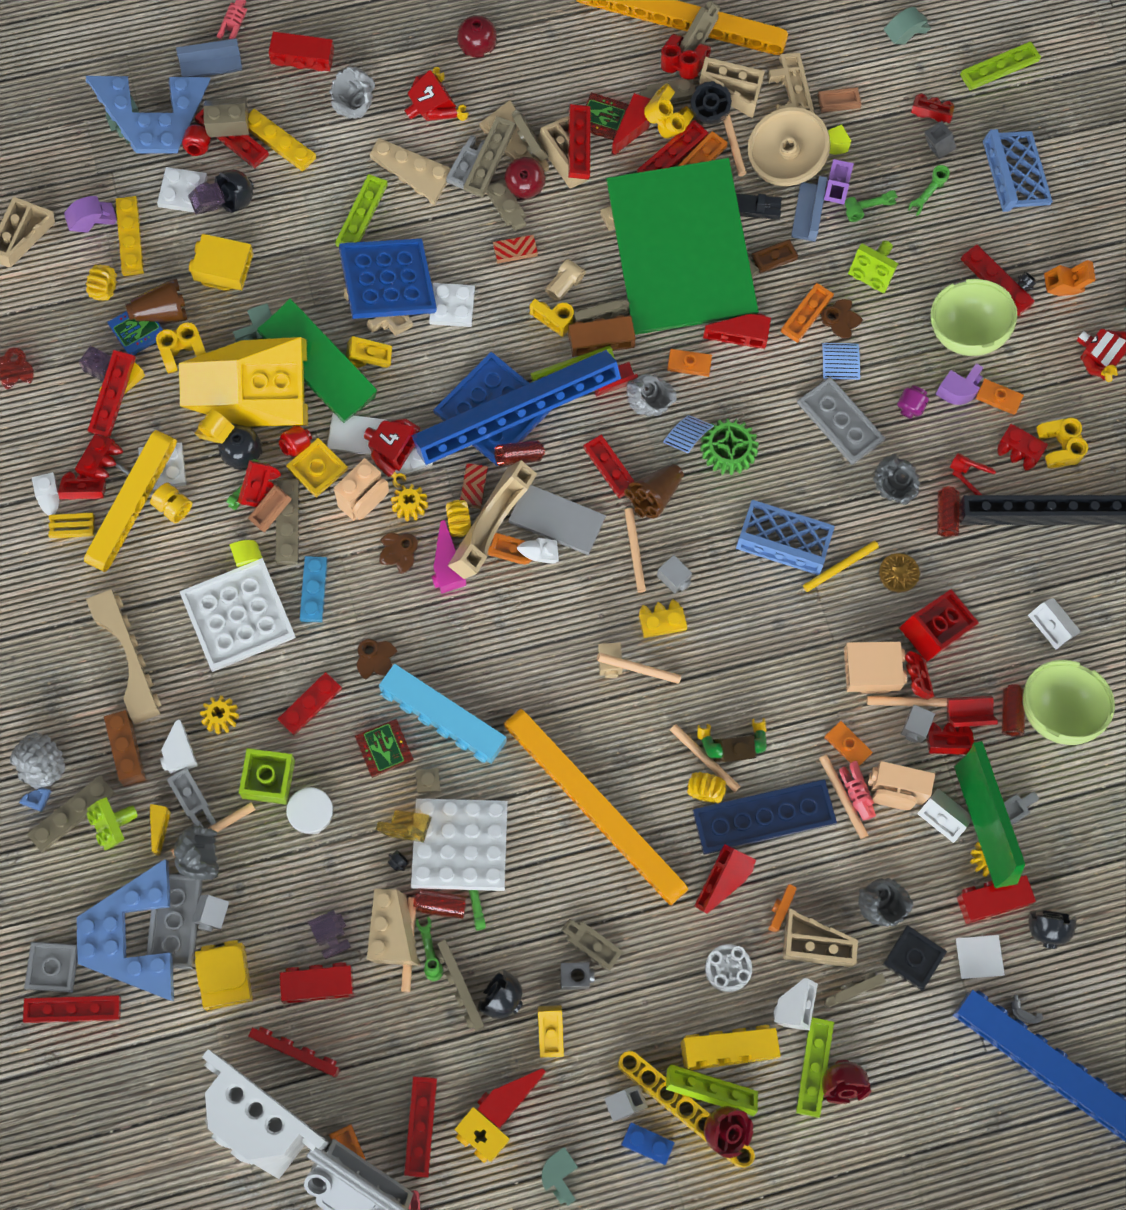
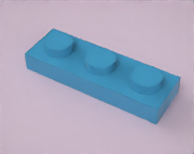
(313, 589)

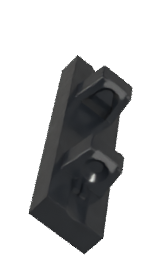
(766, 208)

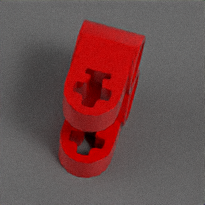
(688, 62)

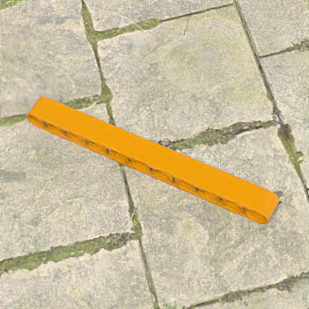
(681, 15)
(596, 807)

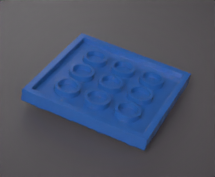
(387, 278)
(484, 383)

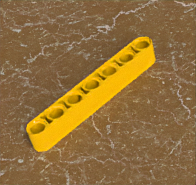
(130, 501)
(673, 1105)

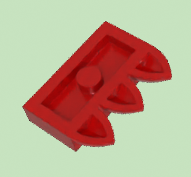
(932, 108)
(1022, 446)
(97, 456)
(256, 483)
(81, 487)
(919, 675)
(949, 740)

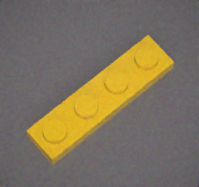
(280, 140)
(129, 236)

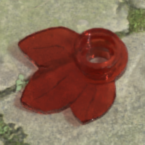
(13, 371)

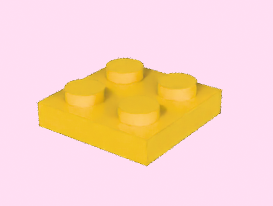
(317, 467)

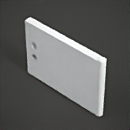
(350, 435)

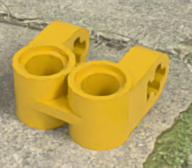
(661, 111)
(179, 343)
(1068, 441)

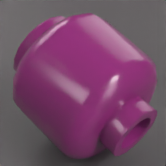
(913, 401)

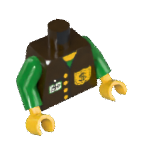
(734, 747)

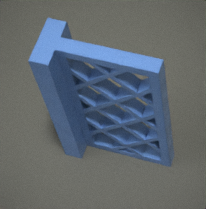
(1002, 170)
(781, 550)

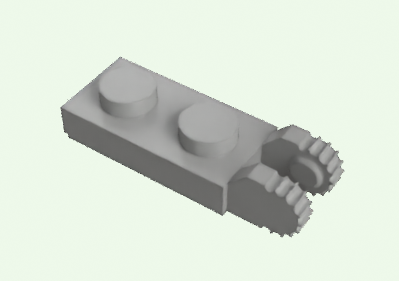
(464, 163)
(190, 796)

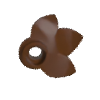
(843, 320)
(396, 553)
(377, 661)

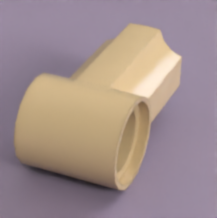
(568, 275)

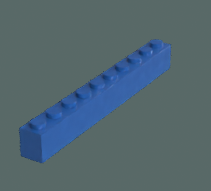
(516, 407)
(1043, 1061)

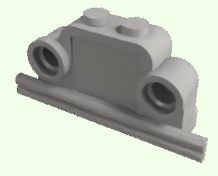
(351, 1183)

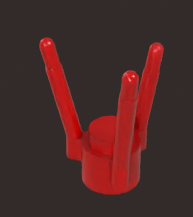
(963, 464)

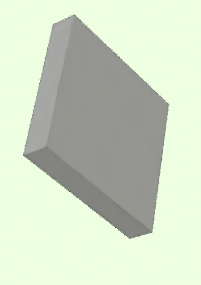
(51, 967)

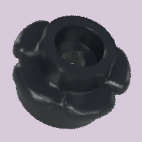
(1026, 281)
(398, 861)

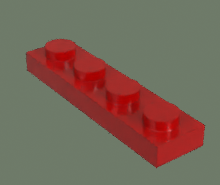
(579, 142)
(242, 145)
(676, 148)
(987, 269)
(111, 393)
(72, 1009)
(286, 1047)
(420, 1127)

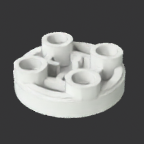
(309, 810)
(728, 968)

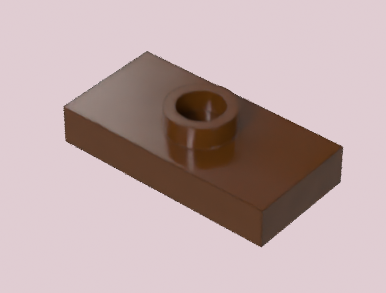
(774, 256)

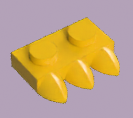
(662, 620)

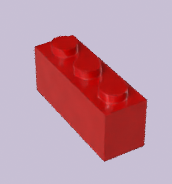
(301, 51)
(992, 901)
(316, 983)

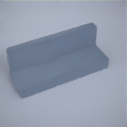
(209, 58)
(809, 210)

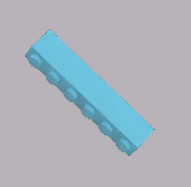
(442, 713)

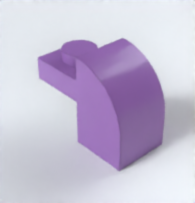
(838, 181)
(86, 212)
(958, 389)

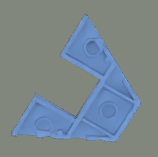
(151, 130)
(103, 934)

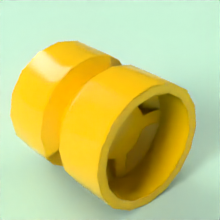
(169, 501)

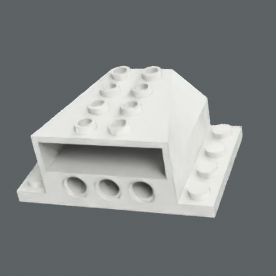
(253, 1121)

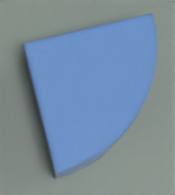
(36, 799)

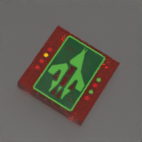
(605, 115)
(384, 748)

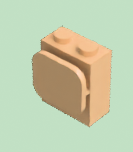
(361, 490)
(874, 667)
(899, 785)

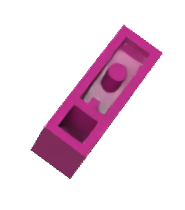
(443, 575)

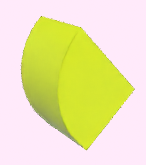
(839, 140)
(245, 552)

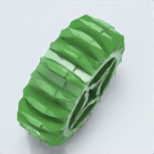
(745, 443)

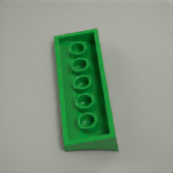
(326, 368)
(990, 817)

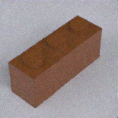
(601, 333)
(124, 748)

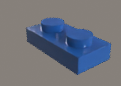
(648, 1143)

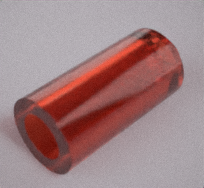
(514, 452)
(948, 512)
(1013, 711)
(440, 904)

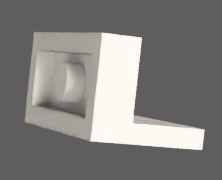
(1054, 623)
(945, 815)

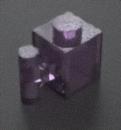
(327, 930)

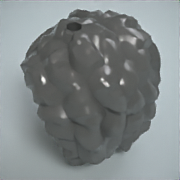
(892, 484)
(196, 853)
(884, 902)

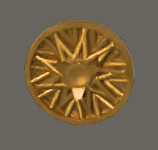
(899, 572)

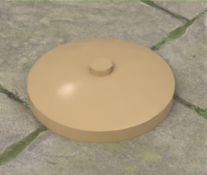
(789, 146)

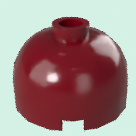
(476, 36)
(525, 187)
(845, 1081)
(728, 1131)

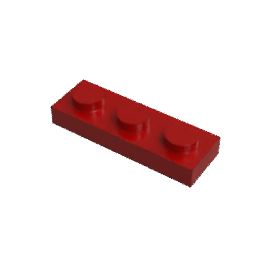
(608, 465)
(309, 703)

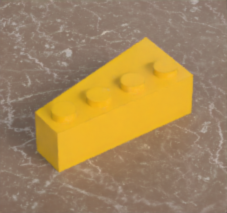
(730, 1048)

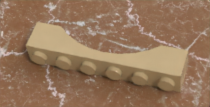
(476, 543)
(138, 696)

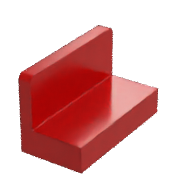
(626, 375)
(971, 711)

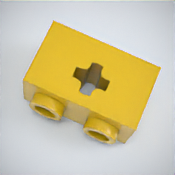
(474, 1122)

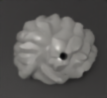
(352, 92)
(654, 399)
(38, 760)

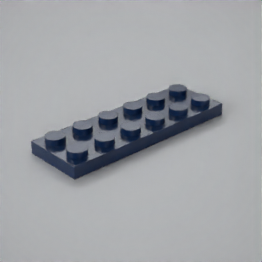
(764, 816)

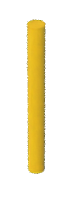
(840, 566)

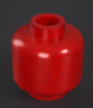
(196, 140)
(294, 440)

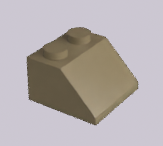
(226, 117)

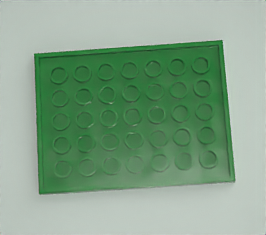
(681, 246)

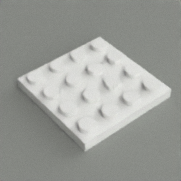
(237, 615)
(461, 845)

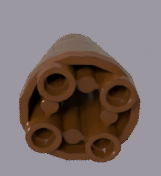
(158, 304)
(654, 491)

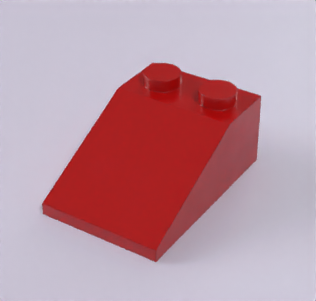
(938, 625)

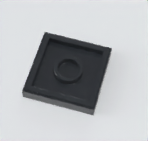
(914, 958)

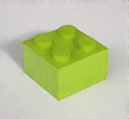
(267, 776)

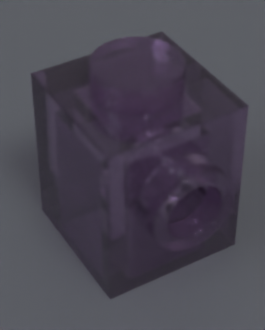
(206, 198)
(95, 363)

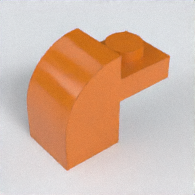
(1069, 281)

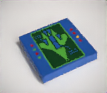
(133, 334)

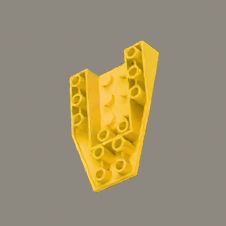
(249, 382)

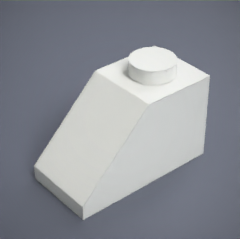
(177, 750)
(797, 1006)

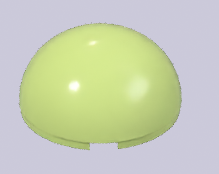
(973, 317)
(1068, 702)

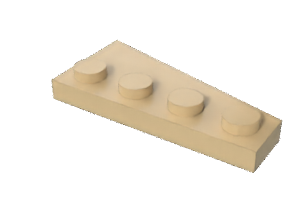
(516, 147)
(419, 172)

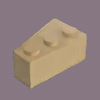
(741, 81)
(555, 141)
(21, 229)
(391, 930)
(815, 943)

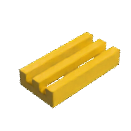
(71, 517)

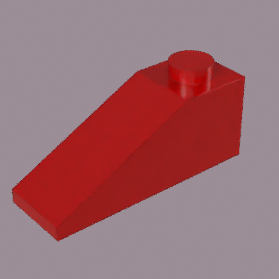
(633, 123)
(745, 330)
(725, 877)
(505, 1099)

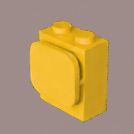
(221, 262)
(223, 975)

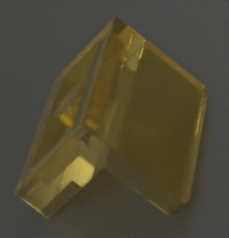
(406, 826)

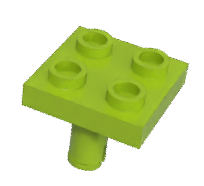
(874, 266)
(108, 822)

